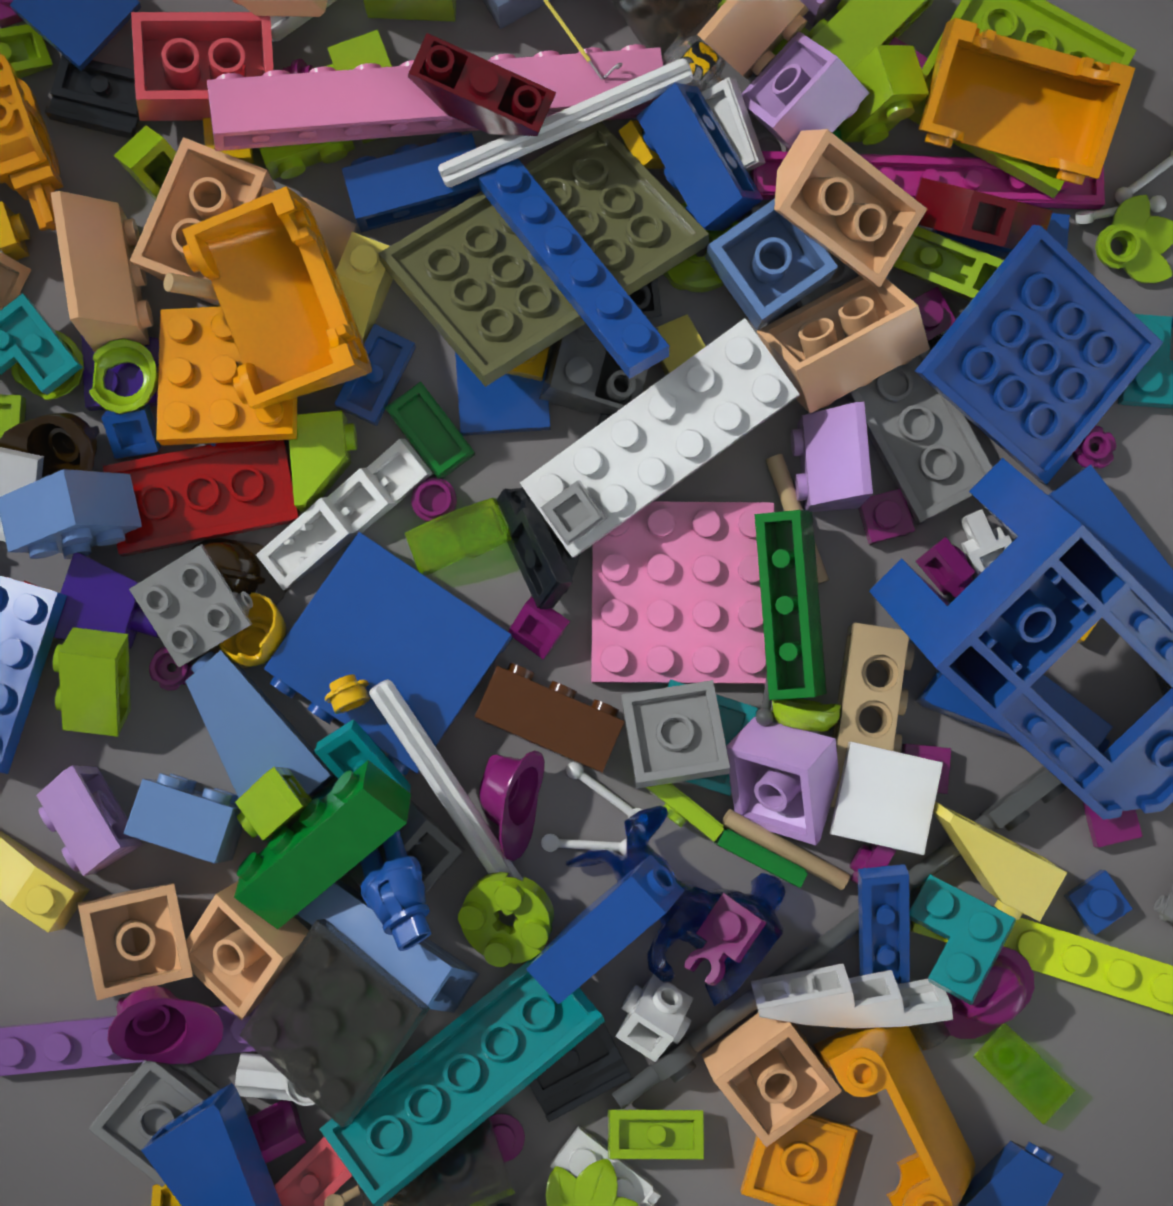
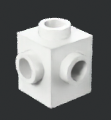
(661, 1010)

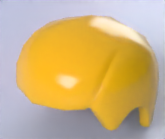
(261, 639)

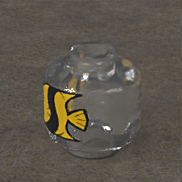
(703, 60)

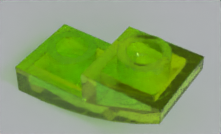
(458, 535)
(1024, 1073)

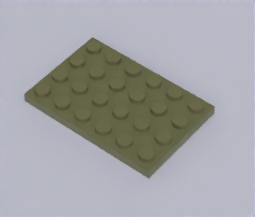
(491, 292)

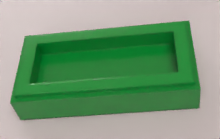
(430, 431)
(761, 857)

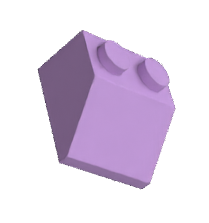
(803, 91)
(833, 458)
(783, 778)
(86, 819)

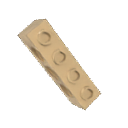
(895, 654)

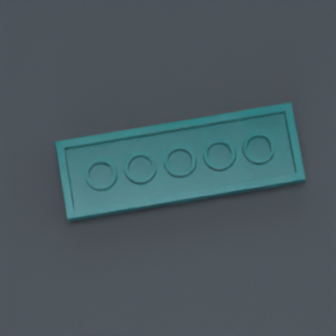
(458, 1081)

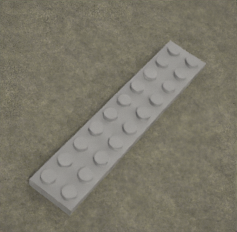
(909, 423)

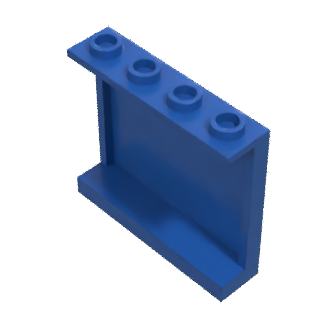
(393, 625)

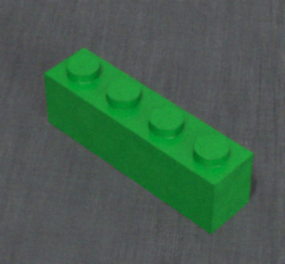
(790, 604)
(322, 844)

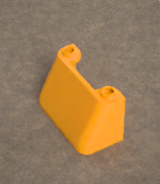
(1024, 101)
(278, 298)
(891, 1060)

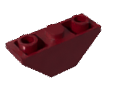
(479, 90)
(977, 214)

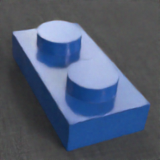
(371, 393)

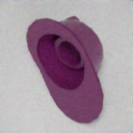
(511, 797)
(999, 999)
(162, 1028)

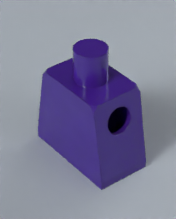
(100, 601)

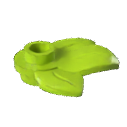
(1142, 241)
(593, 1187)

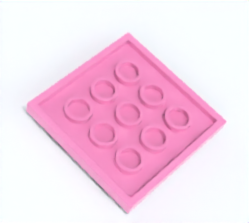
(679, 596)

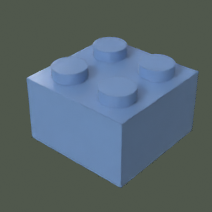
(768, 264)
(69, 513)
(186, 819)

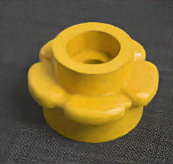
(347, 694)

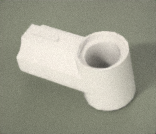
(262, 1080)

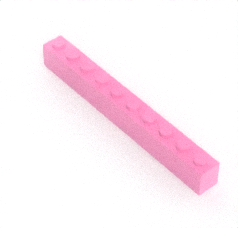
(386, 103)

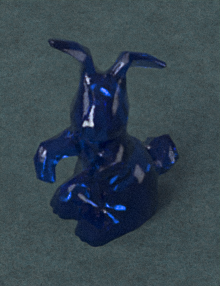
(693, 906)

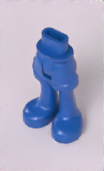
(396, 893)

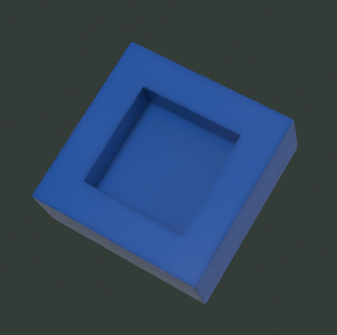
(131, 432)
(1098, 902)

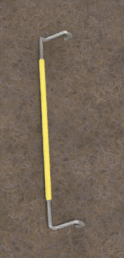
(617, 66)

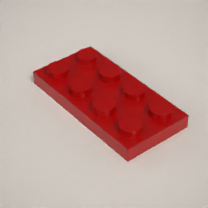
(208, 493)

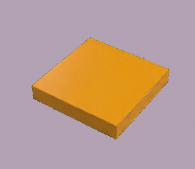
(801, 1165)

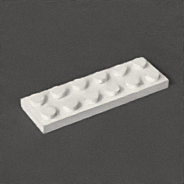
(668, 431)

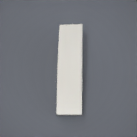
(344, 513)
(833, 1000)

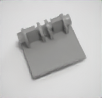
(192, 605)

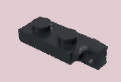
(534, 548)

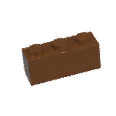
(550, 716)

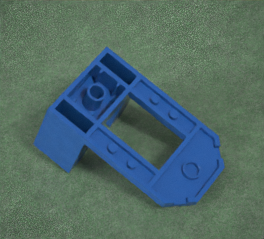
(1023, 619)

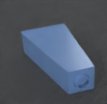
(250, 728)
(424, 969)

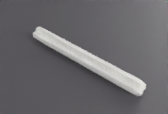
(566, 122)
(441, 778)

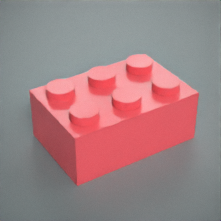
(185, 49)

